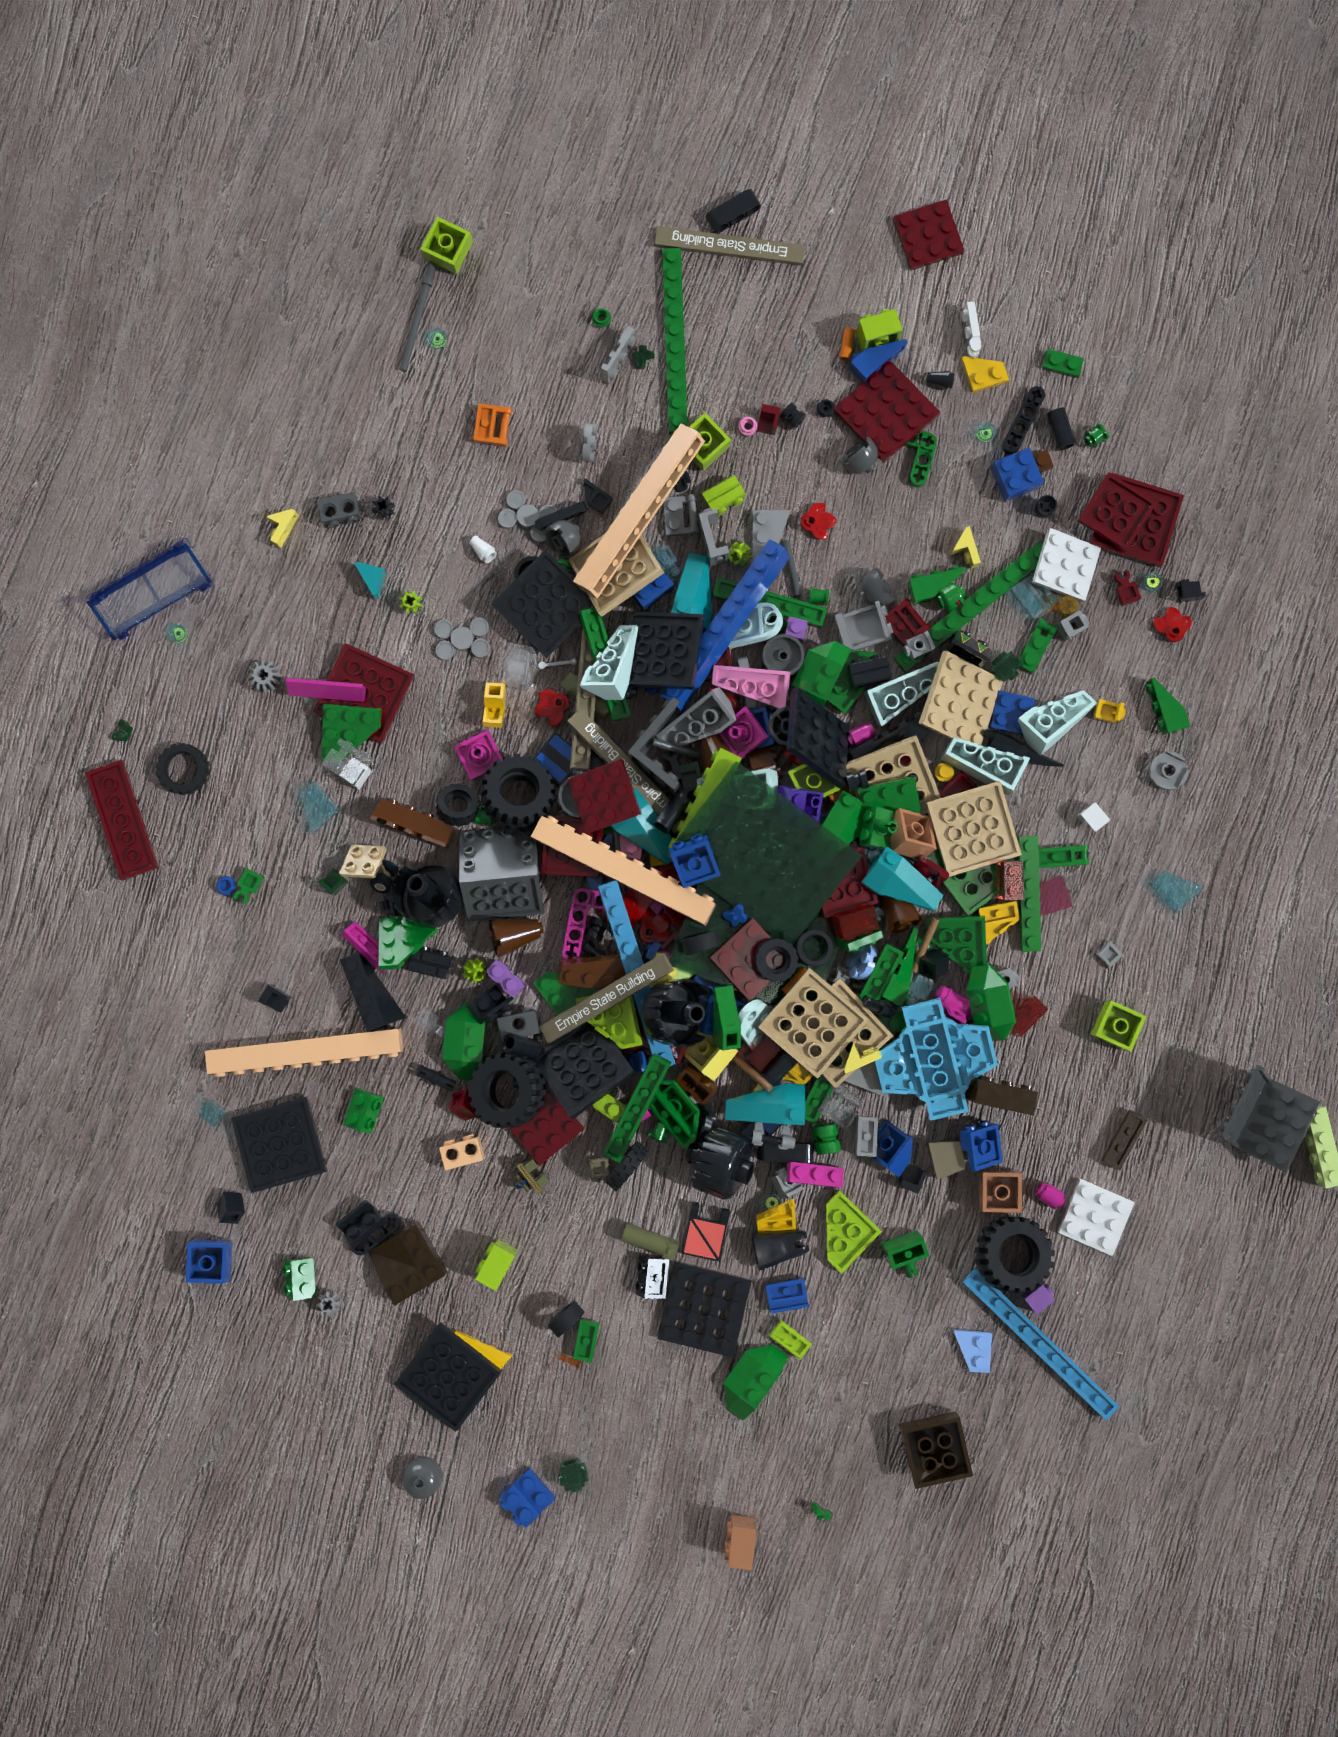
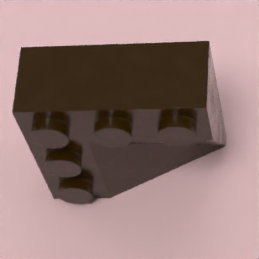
(1004, 1096)
(407, 1263)
(936, 1449)

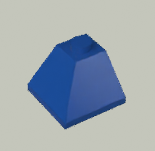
(893, 1148)

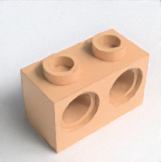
(463, 1157)

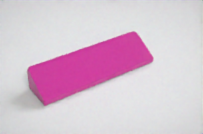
(325, 689)

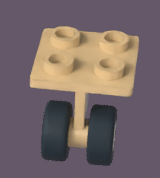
(368, 862)

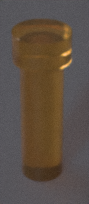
(577, 1363)

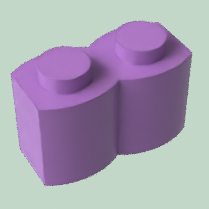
(502, 974)

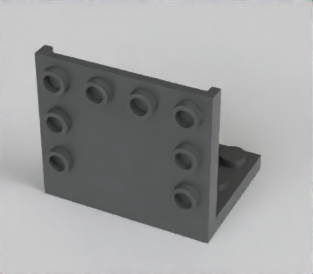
(637, 753)
(499, 874)
(1269, 1120)

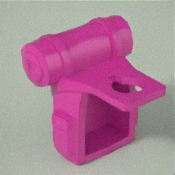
(954, 1005)

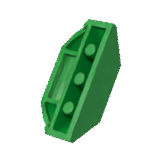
(821, 670)
(991, 1001)
(463, 1043)
(676, 1112)
(752, 1379)

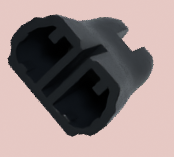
(777, 1247)

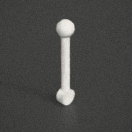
(542, 665)

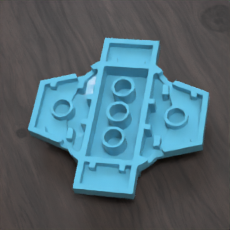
(935, 1059)

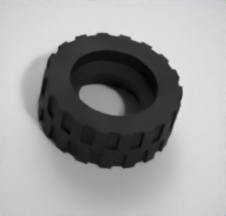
(462, 792)
(790, 959)

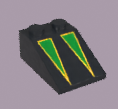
(968, 648)

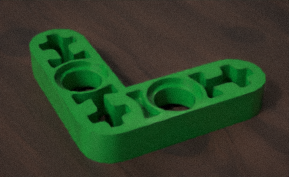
(922, 450)

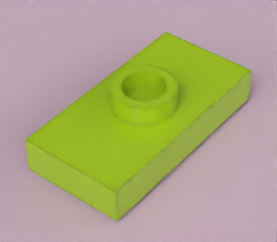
(790, 1339)

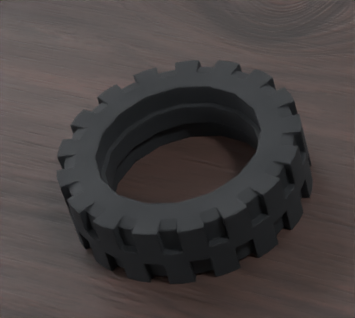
(170, 753)
(627, 1166)

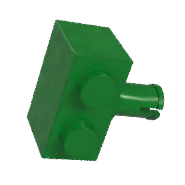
(877, 828)
(905, 1252)

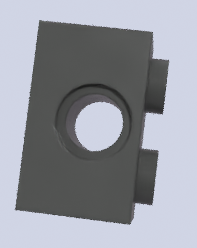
(530, 1020)

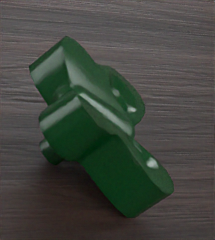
(642, 356)
(123, 732)

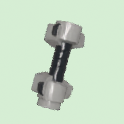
(783, 1141)

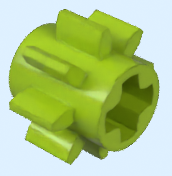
(739, 553)
(416, 604)
(474, 970)

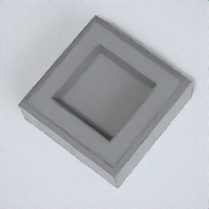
(1109, 954)

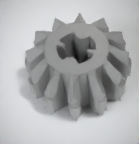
(268, 683)

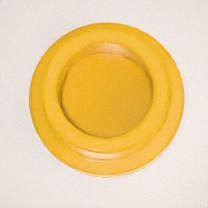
(944, 772)

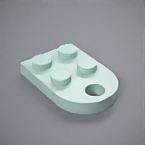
(757, 627)
(749, 1020)

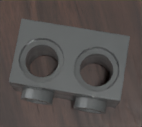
(339, 504)

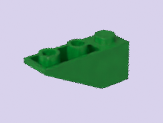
(926, 588)
(1169, 711)
(725, 1019)

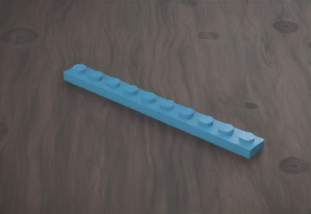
(628, 953)
(1041, 1344)

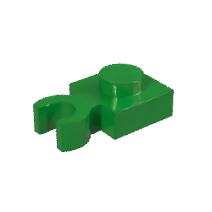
(249, 882)

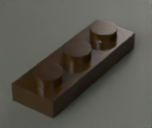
(1124, 1140)

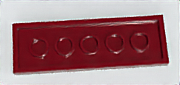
(121, 820)

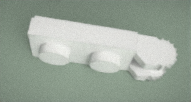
(972, 330)

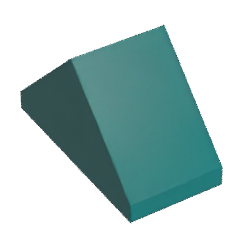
(373, 577)

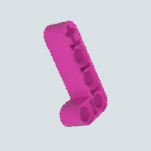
(580, 926)

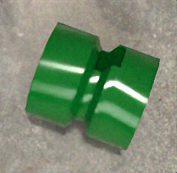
(826, 1139)

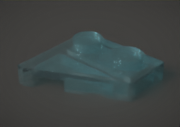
(317, 806)
(1175, 890)

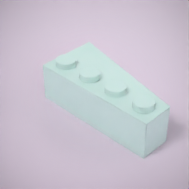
(896, 695)
(985, 763)

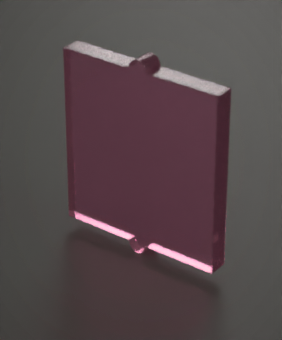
(1054, 896)

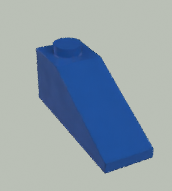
(872, 359)

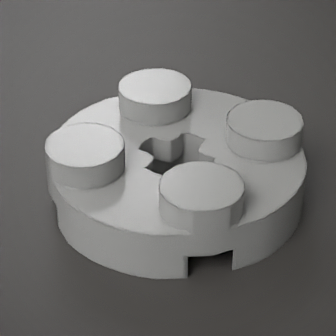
(590, 442)
(1178, 767)

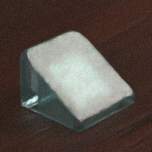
(212, 1112)

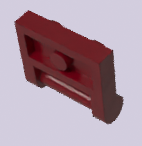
(901, 626)
(927, 867)

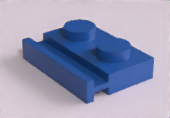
(787, 1295)

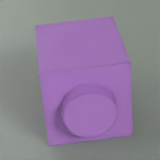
(796, 628)
(1039, 1298)

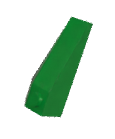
(846, 817)
(899, 983)

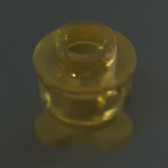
(1063, 609)

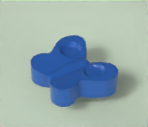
(736, 915)

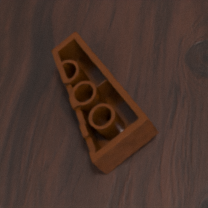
(591, 971)

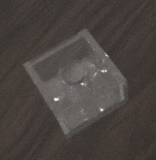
(519, 667)

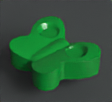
(824, 1513)

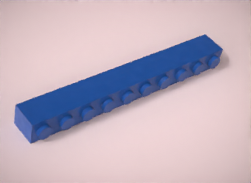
(733, 616)

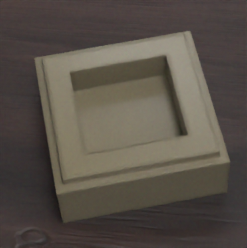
(599, 1167)

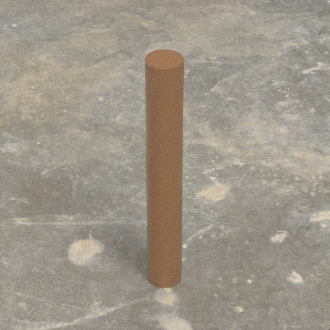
(925, 943)
(752, 1073)

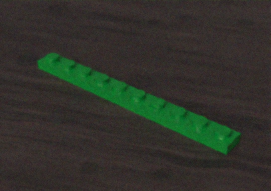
(674, 338)
(977, 602)
(873, 989)

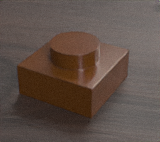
(1043, 460)

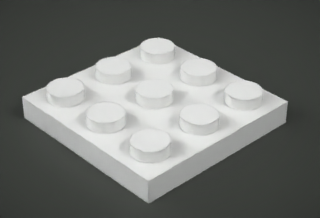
(1066, 565)
(1095, 1217)

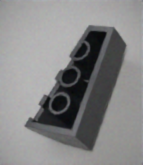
(900, 732)
(370, 994)

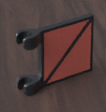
(705, 1236)

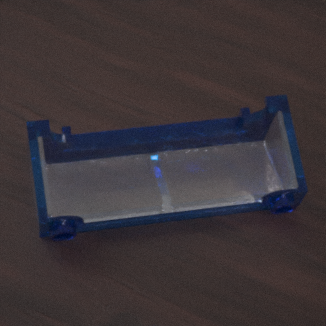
(149, 589)

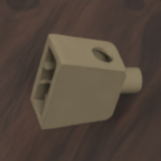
(946, 1157)

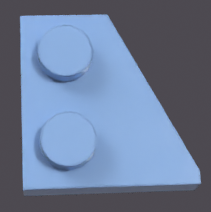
(975, 1349)

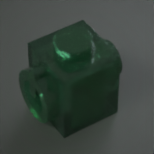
(1006, 666)
(573, 1475)

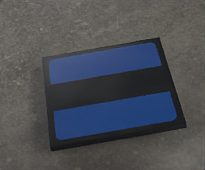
(556, 756)

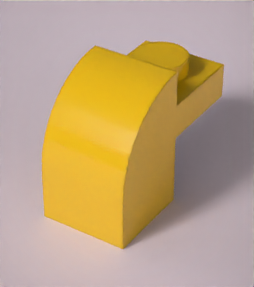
(494, 705)

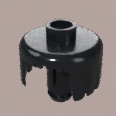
(427, 895)
(674, 1011)
(722, 1163)

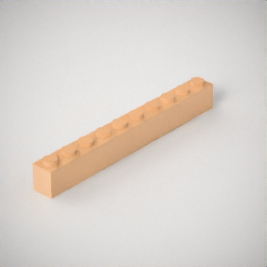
(639, 510)
(623, 870)
(304, 1051)

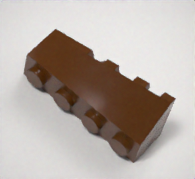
(412, 822)

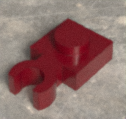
(1127, 591)

